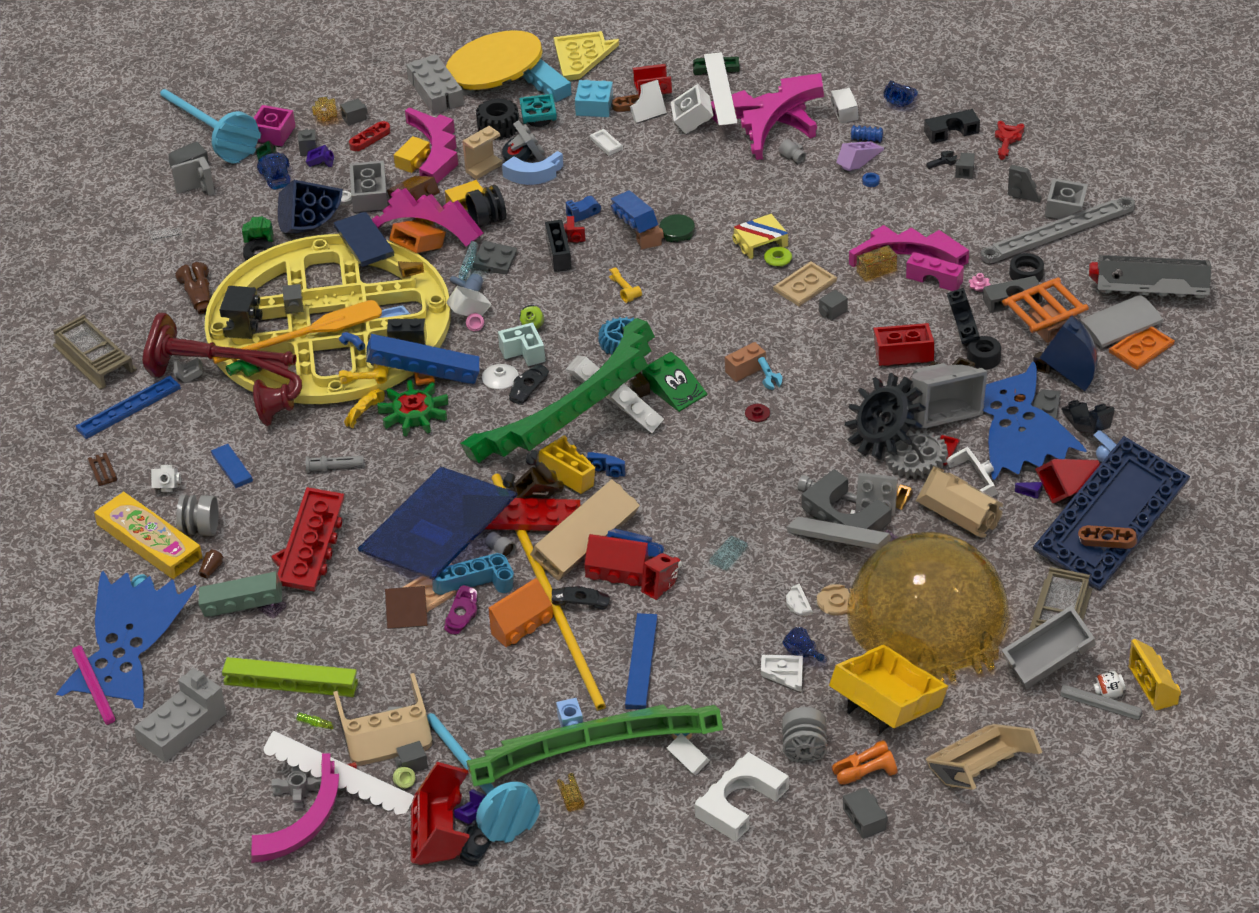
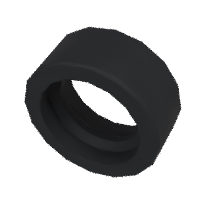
(1026, 259)

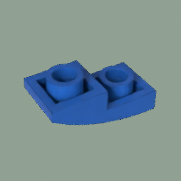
(612, 465)

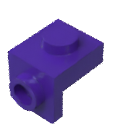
(468, 812)

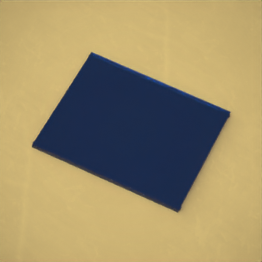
(437, 522)

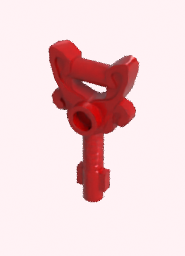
(1008, 135)

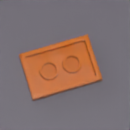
(1141, 347)

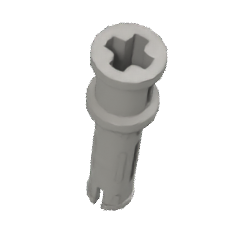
(324, 463)

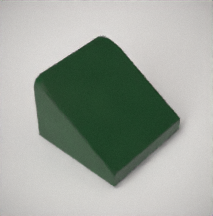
(265, 149)

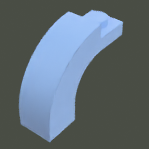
(532, 173)

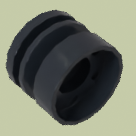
(488, 205)

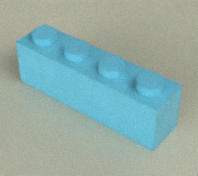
(548, 81)

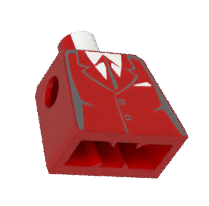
(659, 575)

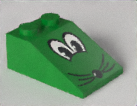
(673, 382)

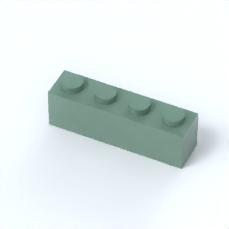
(240, 594)

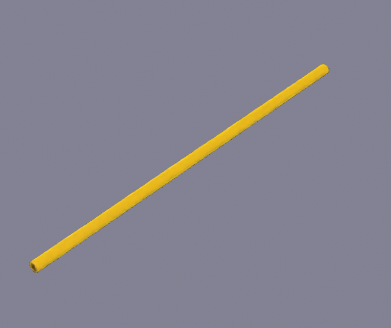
(559, 615)

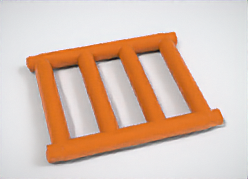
(1049, 320)

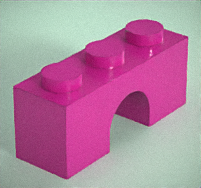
(948, 274)

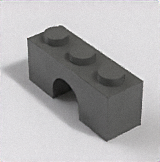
(996, 293)

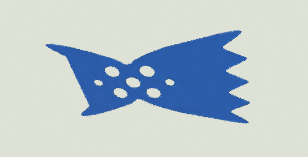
(1042, 435)
(116, 607)

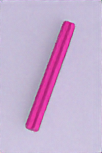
(93, 685)

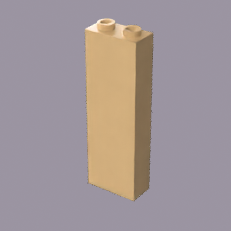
(568, 542)

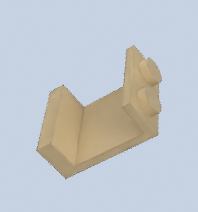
(479, 153)

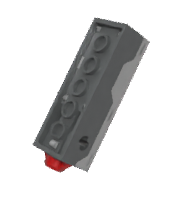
(1151, 275)

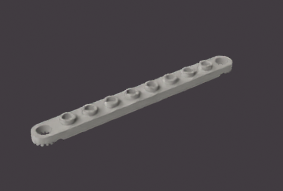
(1057, 229)

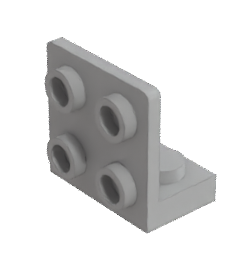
(193, 175)

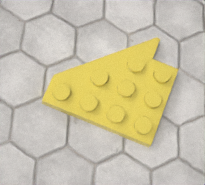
(582, 52)

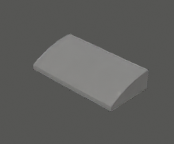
(1121, 320)

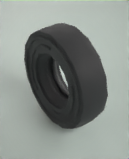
(254, 245)

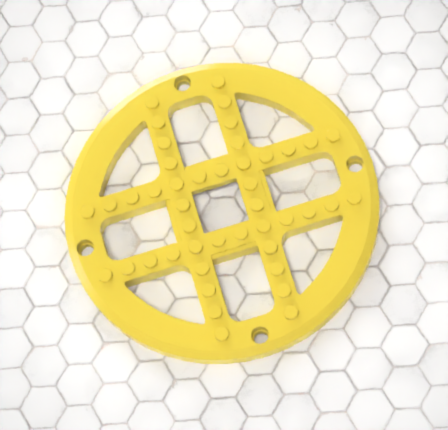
(294, 258)

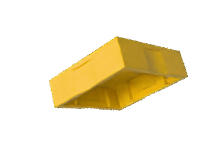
(888, 686)

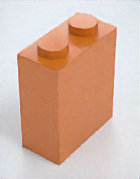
(417, 236)

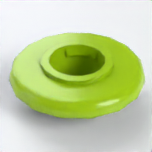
(784, 253)

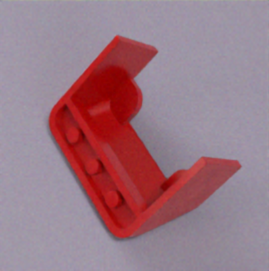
(433, 816)

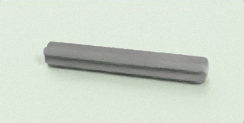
(1101, 702)

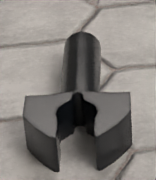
(946, 158)

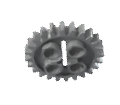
(927, 448)

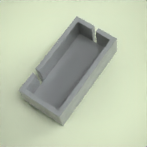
(433, 83)
(1048, 647)

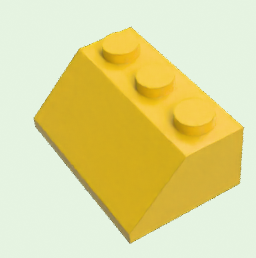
(1153, 676)

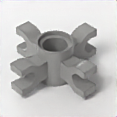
(296, 785)

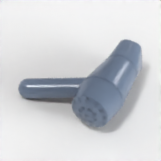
(474, 282)

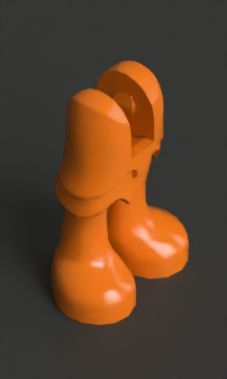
(851, 770)

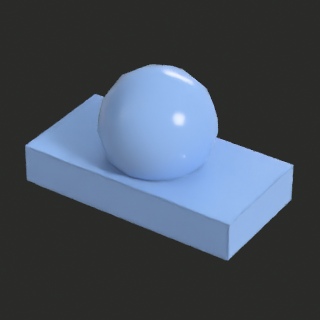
(1106, 447)

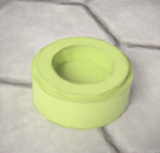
(404, 777)

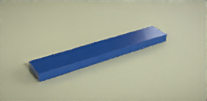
(127, 407)
(641, 661)

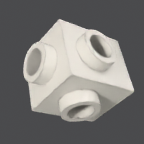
(158, 478)

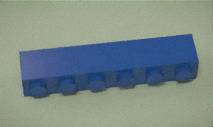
(422, 359)

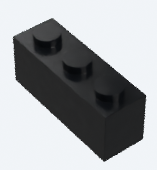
(558, 245)

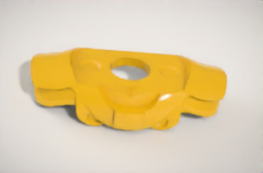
(372, 398)

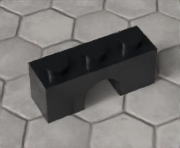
(963, 121)

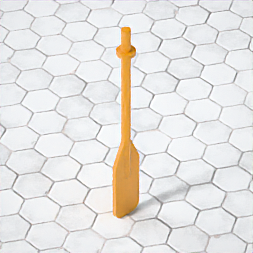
(329, 322)

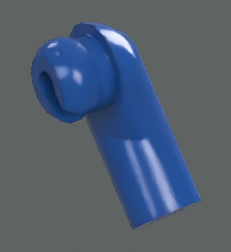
(354, 339)

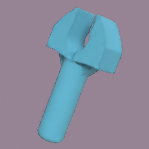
(769, 375)

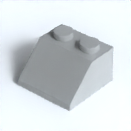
(1065, 198)

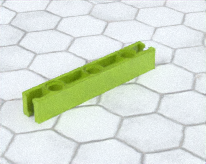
(290, 677)

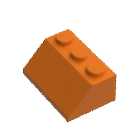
(520, 613)

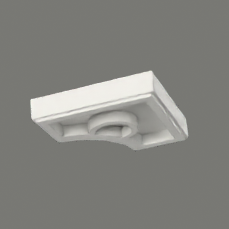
(649, 103)

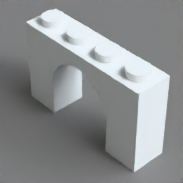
(746, 773)

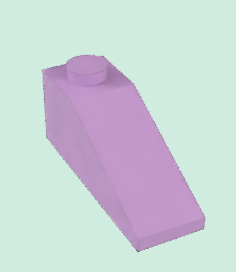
(857, 154)

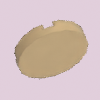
(836, 605)

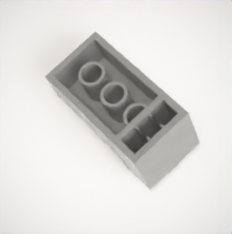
(182, 717)

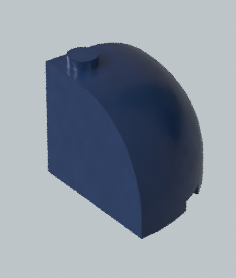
(306, 206)
(1073, 353)

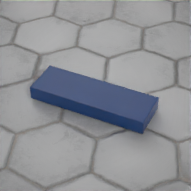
(231, 465)

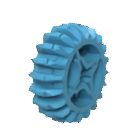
(612, 333)

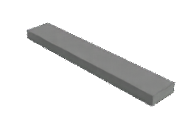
(838, 533)

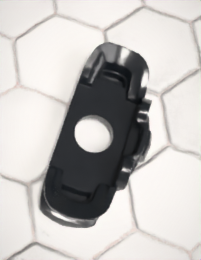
(519, 391)
(567, 595)
(472, 852)

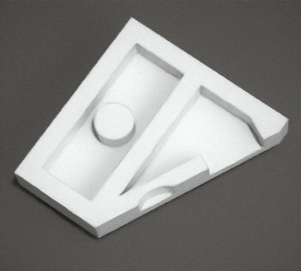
(783, 670)

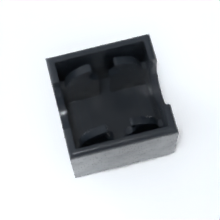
(243, 311)

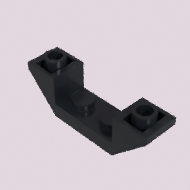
(963, 315)
(1086, 420)

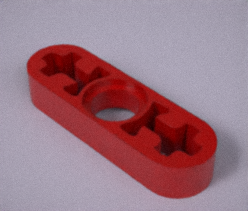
(361, 141)

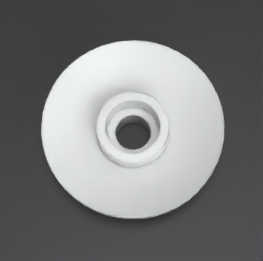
(499, 376)

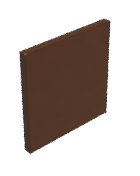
(406, 607)

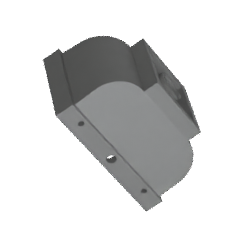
(949, 393)

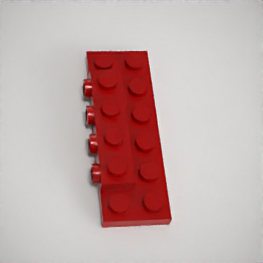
(311, 539)

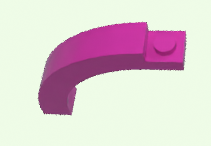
(288, 840)

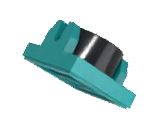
(538, 110)

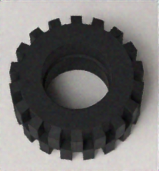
(499, 115)

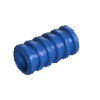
(866, 133)

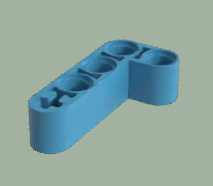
(475, 572)

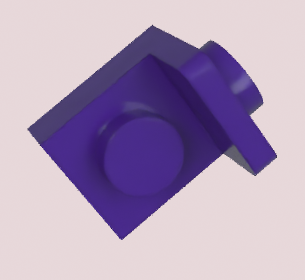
(319, 155)

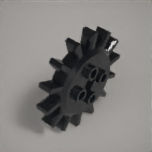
(885, 401)

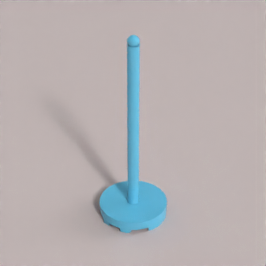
(232, 136)
(505, 809)

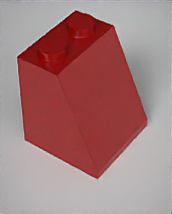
(1065, 476)

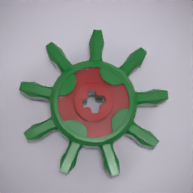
(413, 408)

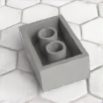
(368, 186)

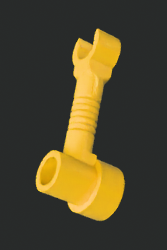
(628, 292)
(379, 373)

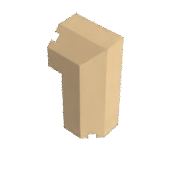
(960, 502)

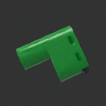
(239, 365)

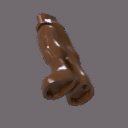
(197, 291)

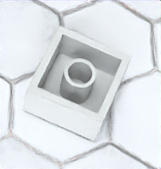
(691, 109)

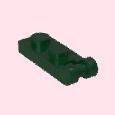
(731, 65)

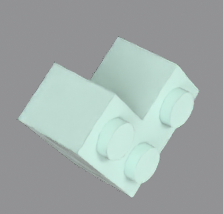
(522, 341)

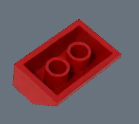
(903, 344)
(615, 560)

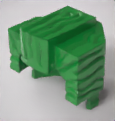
(257, 228)

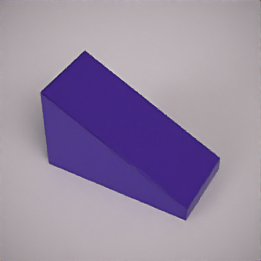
(1029, 489)

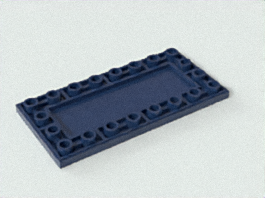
(1123, 492)

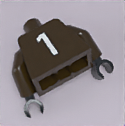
(536, 482)

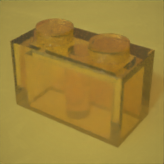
(876, 263)

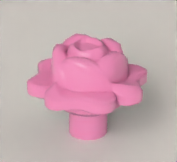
(978, 282)

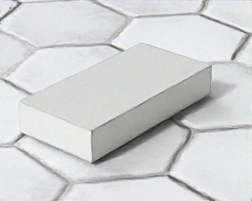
(606, 142)
(688, 754)

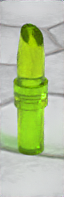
(314, 721)

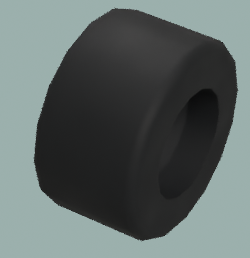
(984, 352)

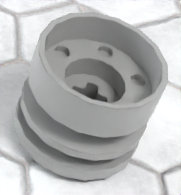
(198, 515)
(804, 734)

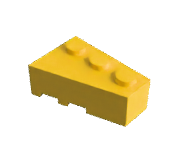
(568, 464)

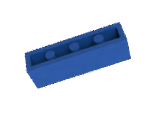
(634, 211)

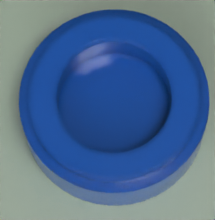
(870, 179)

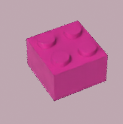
(274, 124)

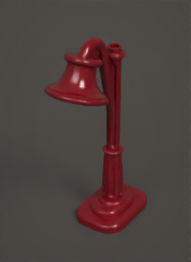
(268, 401)

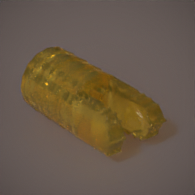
(571, 793)

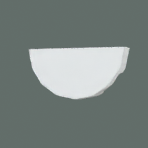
(797, 601)

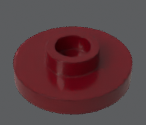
(757, 413)

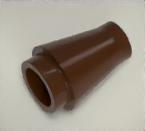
(210, 563)

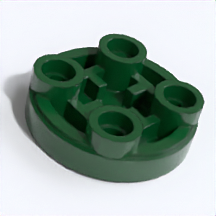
(677, 227)

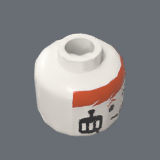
(1109, 685)

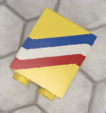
(759, 232)

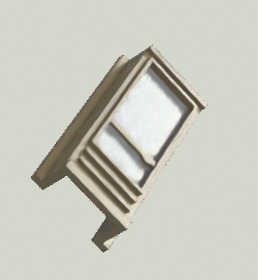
(90, 350)
(1059, 592)

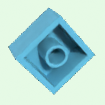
(594, 98)

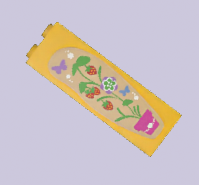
(148, 535)

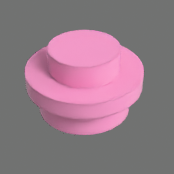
(474, 322)

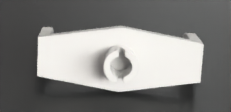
(982, 469)

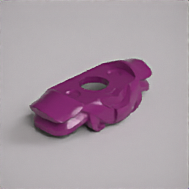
(464, 599)

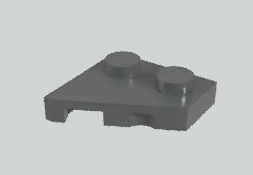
(1021, 184)

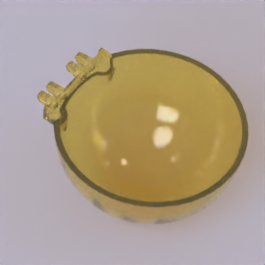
(930, 603)

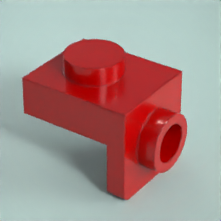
(574, 234)

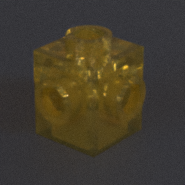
(329, 104)

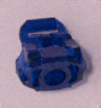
(899, 94)
(273, 168)
(800, 644)

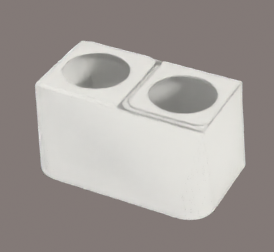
(844, 99)
(468, 301)

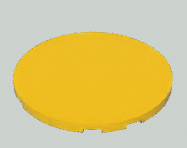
(494, 59)

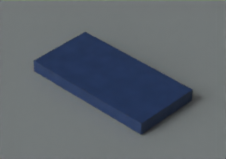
(363, 239)

